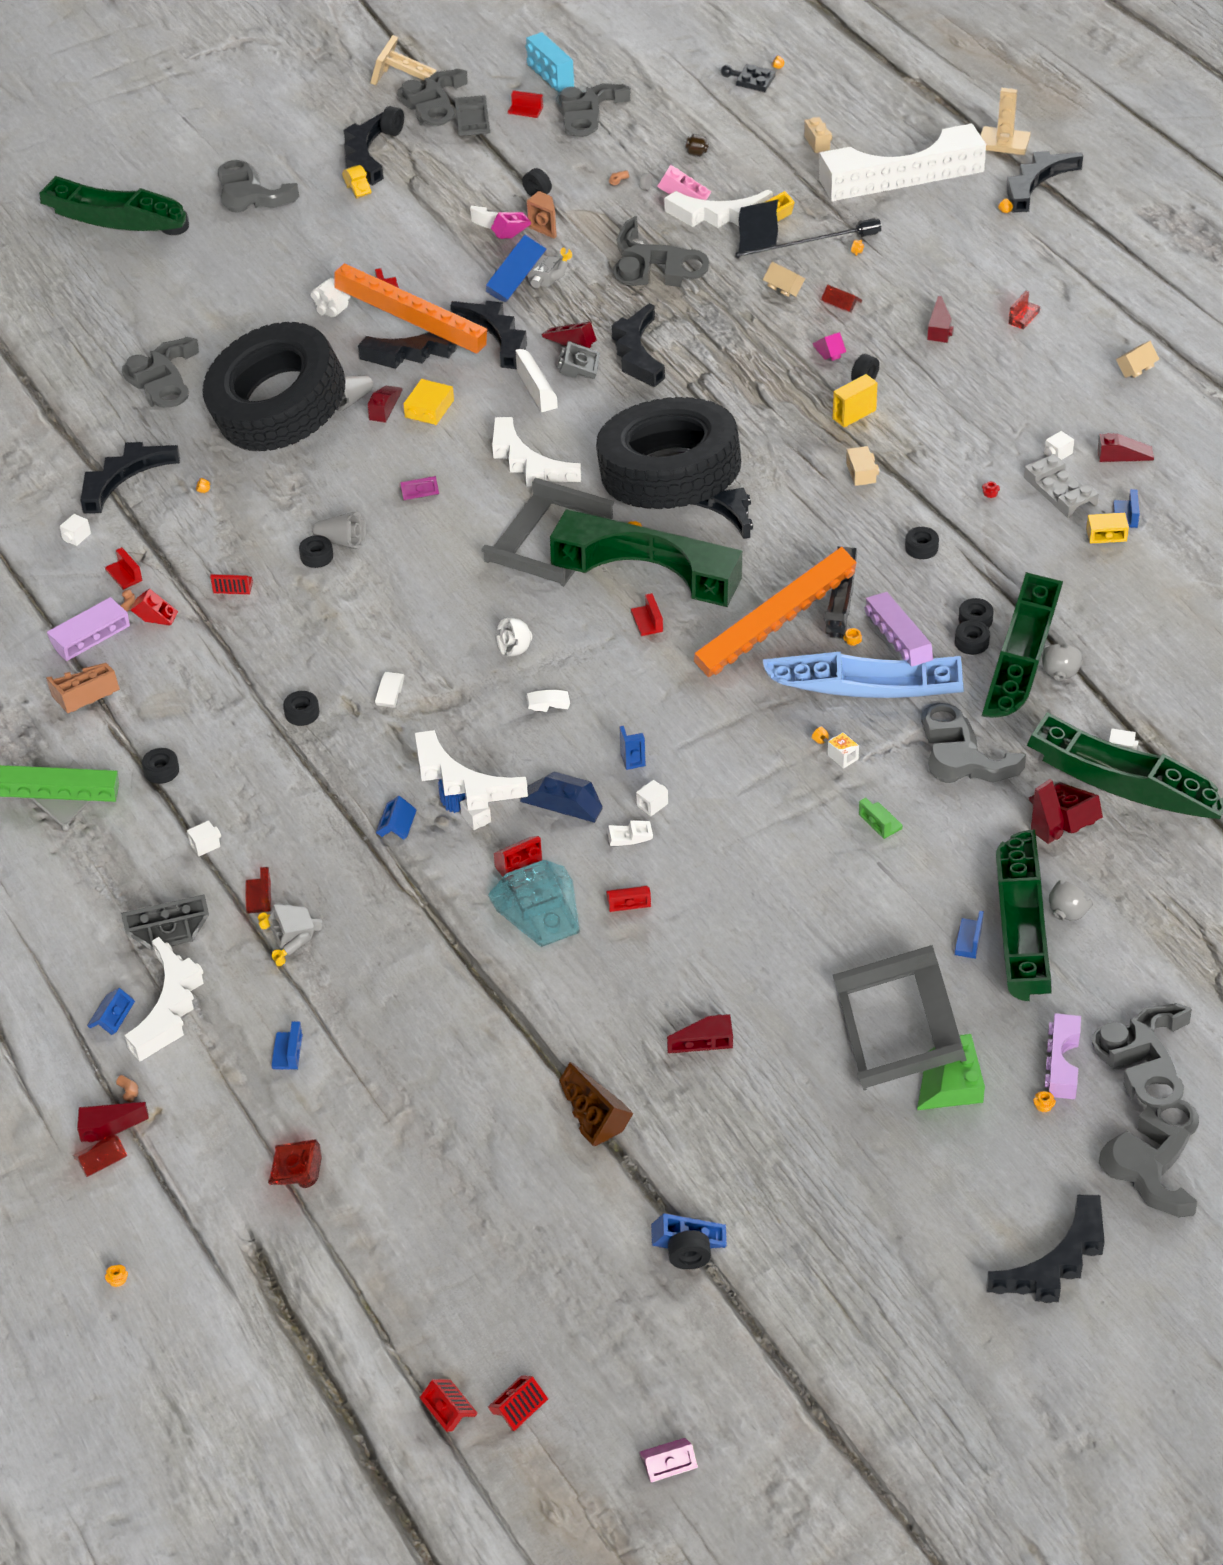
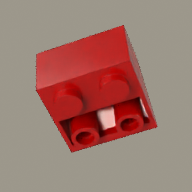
(518, 855)

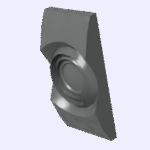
(472, 115)

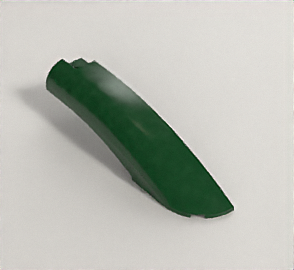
(113, 209)
(1023, 646)
(1124, 771)
(1023, 916)

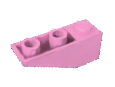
(677, 181)

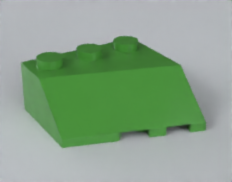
(953, 1083)

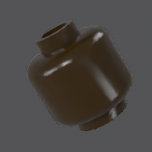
(696, 145)

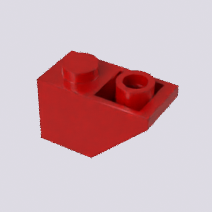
(153, 609)

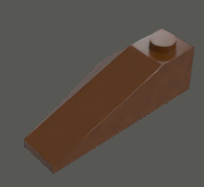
(595, 1107)

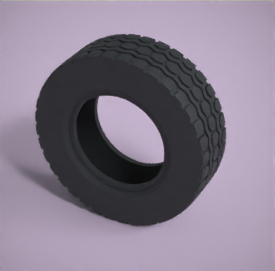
(288, 415)
(673, 479)

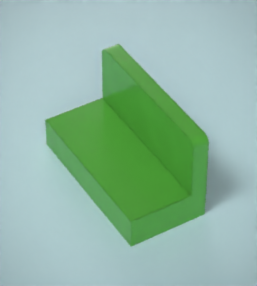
(879, 818)

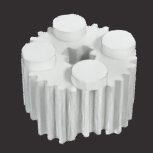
(329, 299)

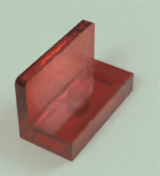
(840, 298)
(1022, 311)
(259, 893)
(100, 1155)

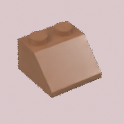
(542, 214)

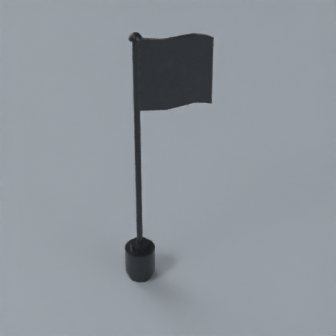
(760, 229)

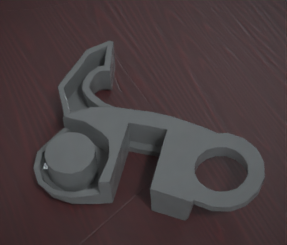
(430, 98)
(582, 108)
(243, 188)
(637, 258)
(159, 374)
(958, 759)
(1130, 1043)
(1137, 1162)

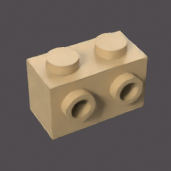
(817, 134)
(783, 279)
(1138, 359)
(861, 465)

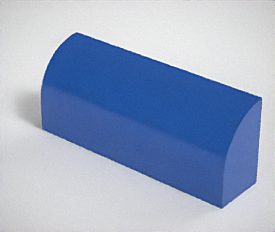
(515, 269)

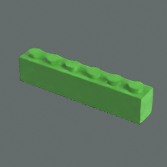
(58, 783)

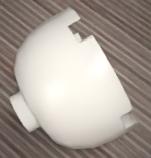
(513, 636)

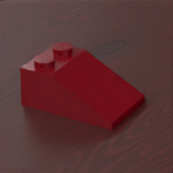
(1077, 806)

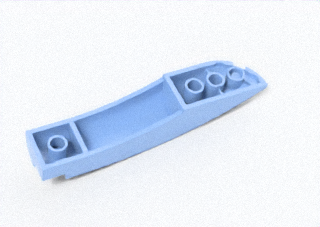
(867, 677)

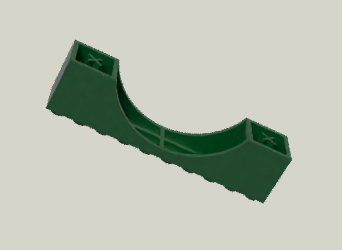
(590, 541)

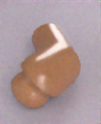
(618, 176)
(129, 600)
(129, 1087)

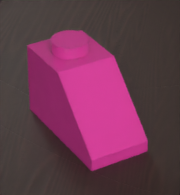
(509, 224)
(830, 346)

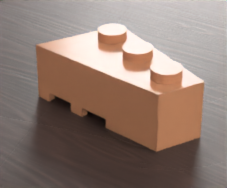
(83, 687)

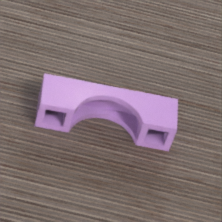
(1065, 1036)

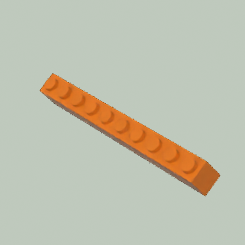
(411, 308)
(775, 612)

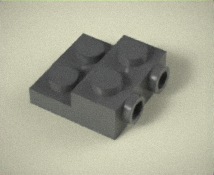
(578, 360)

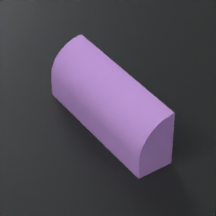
(88, 628)

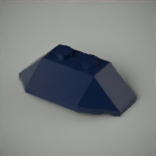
(565, 795)

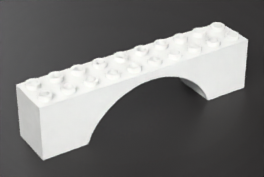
(853, 173)

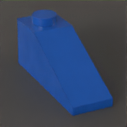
(669, 1225)

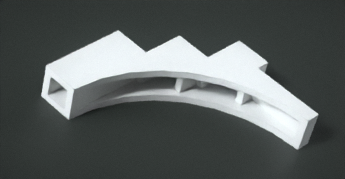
(717, 213)
(522, 459)
(457, 779)
(164, 1021)

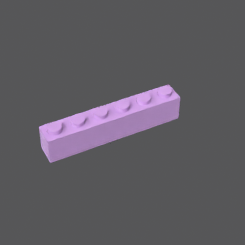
(899, 629)

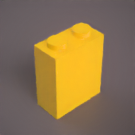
(855, 400)
(428, 402)

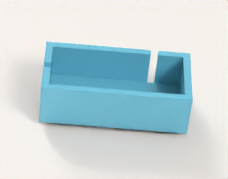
(549, 61)

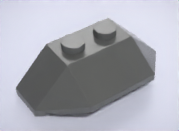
(172, 921)

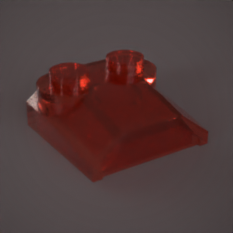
(296, 1164)

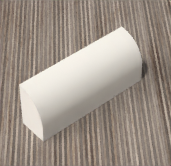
(535, 381)

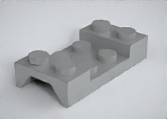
(1058, 485)

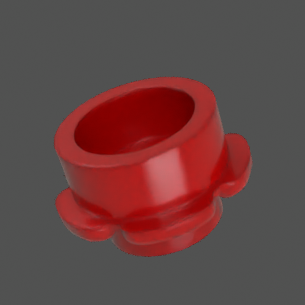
(990, 489)

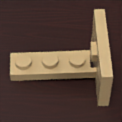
(389, 57)
(1004, 137)

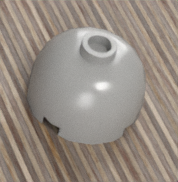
(1061, 662)
(1068, 901)

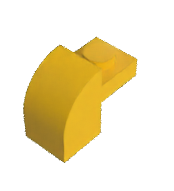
(356, 179)

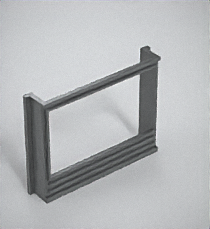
(543, 496)
(936, 1005)

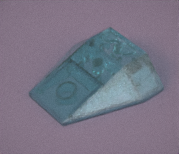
(538, 901)

